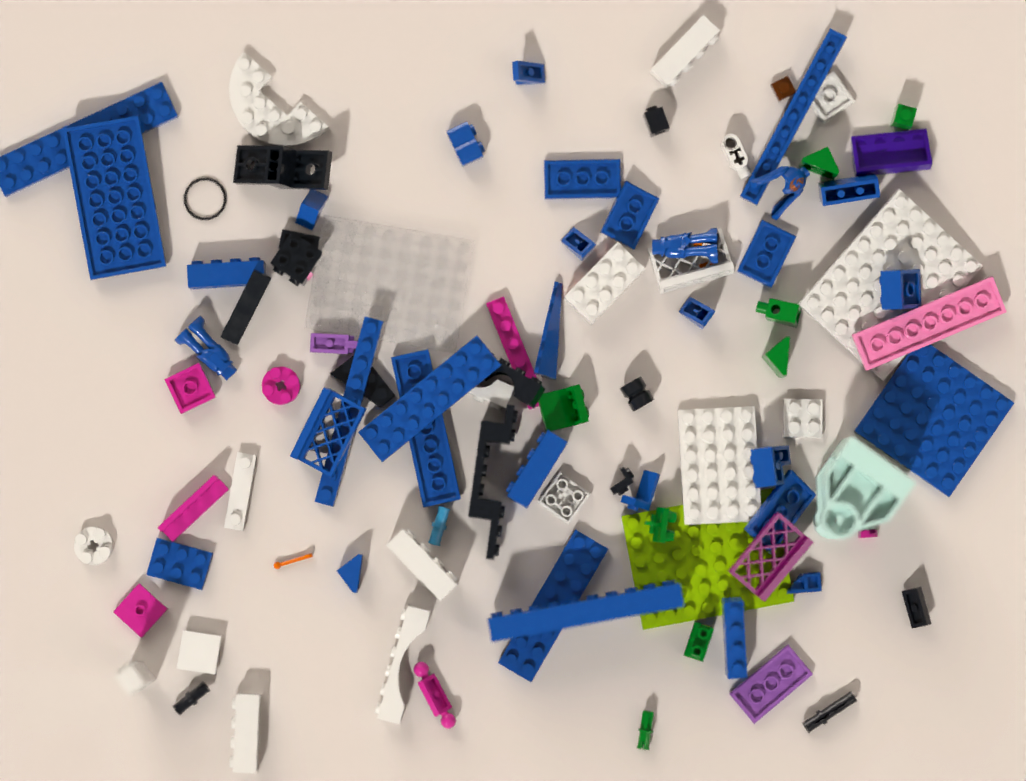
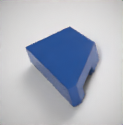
(806, 583)

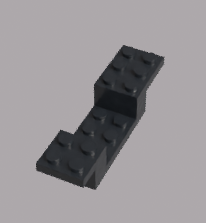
(488, 509)

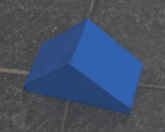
(311, 209)
(578, 243)
(697, 312)
(351, 572)

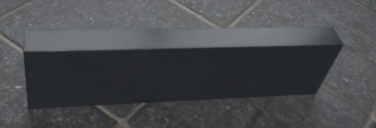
(245, 307)

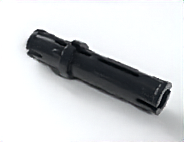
(823, 716)

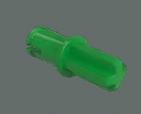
(645, 730)

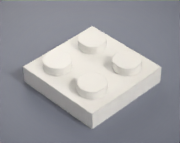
(803, 418)

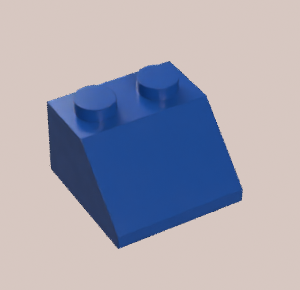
(900, 289)

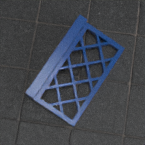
(313, 425)

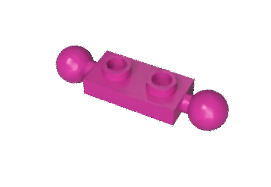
(434, 695)

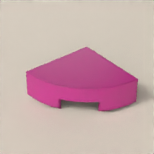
(867, 533)

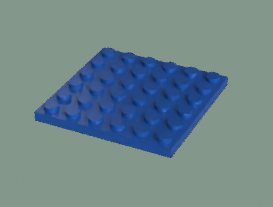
(934, 417)

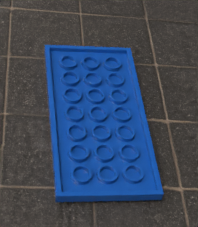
(114, 197)

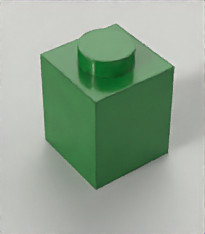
(903, 117)

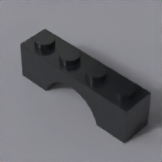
(525, 389)

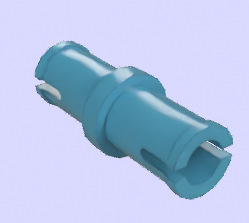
(439, 525)

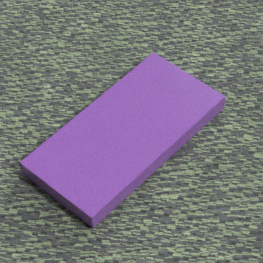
(771, 683)

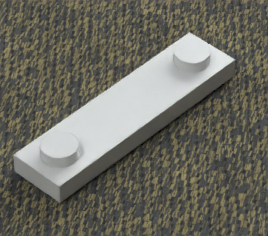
(240, 491)

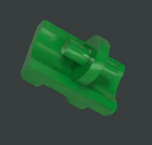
(659, 523)

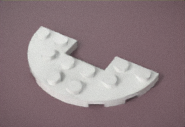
(262, 116)

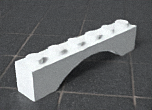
(392, 704)

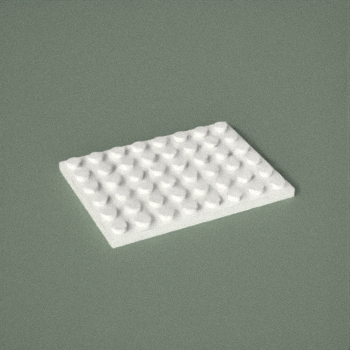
(894, 239)

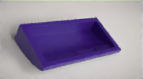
(891, 152)

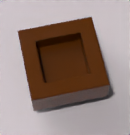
(783, 88)

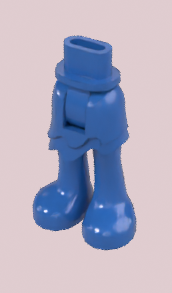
(680, 245)
(215, 357)

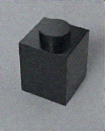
(656, 121)

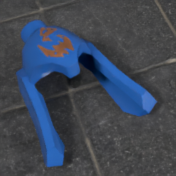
(795, 182)

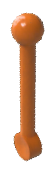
(277, 565)

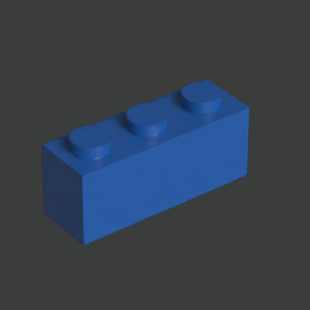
(849, 189)

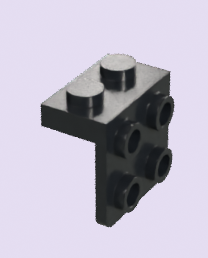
(296, 259)

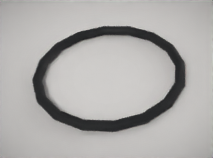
(205, 218)

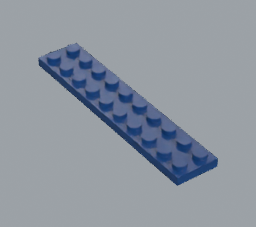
(49, 155)

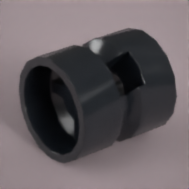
(637, 394)

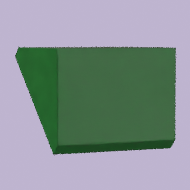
(821, 163)
(778, 357)

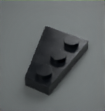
(376, 390)

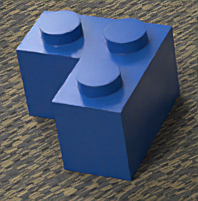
(769, 464)

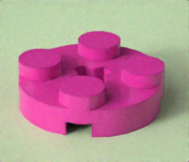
(285, 395)

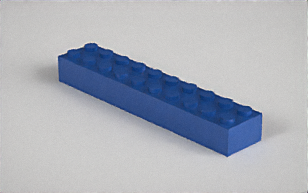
(585, 612)

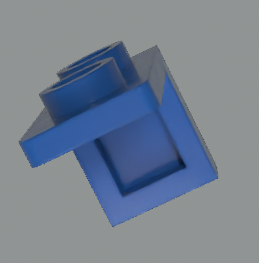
(645, 492)

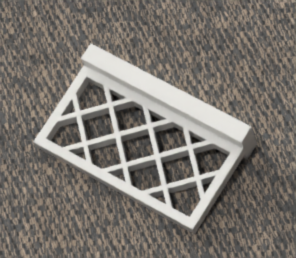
(695, 276)

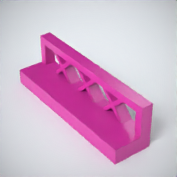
(193, 508)

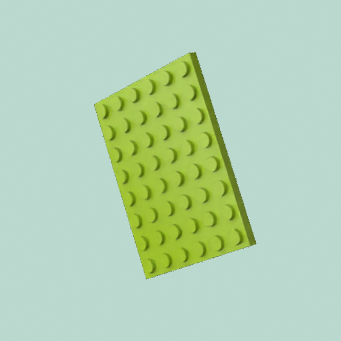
(700, 563)

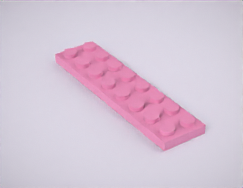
(929, 323)

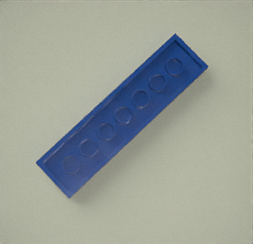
(429, 398)
(430, 446)
(565, 581)

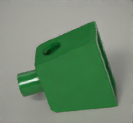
(788, 314)

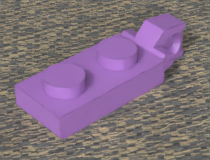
(332, 343)

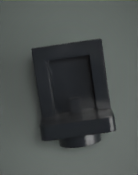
(621, 487)

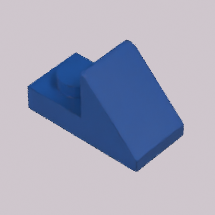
(528, 73)

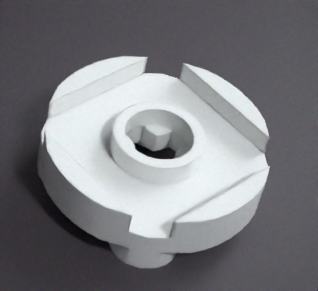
(99, 536)

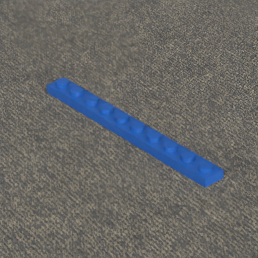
(795, 113)
(354, 391)

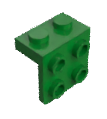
(563, 408)

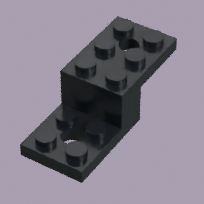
(282, 167)

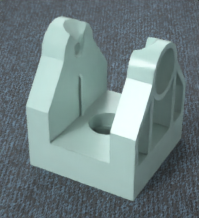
(856, 490)

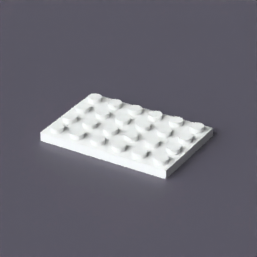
(718, 465)

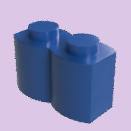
(465, 144)

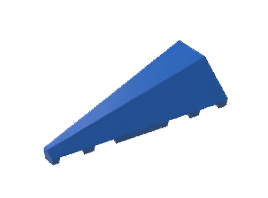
(548, 352)

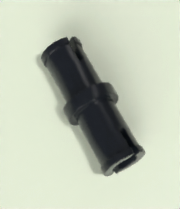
(191, 698)

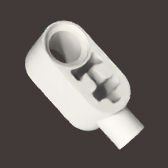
(742, 169)

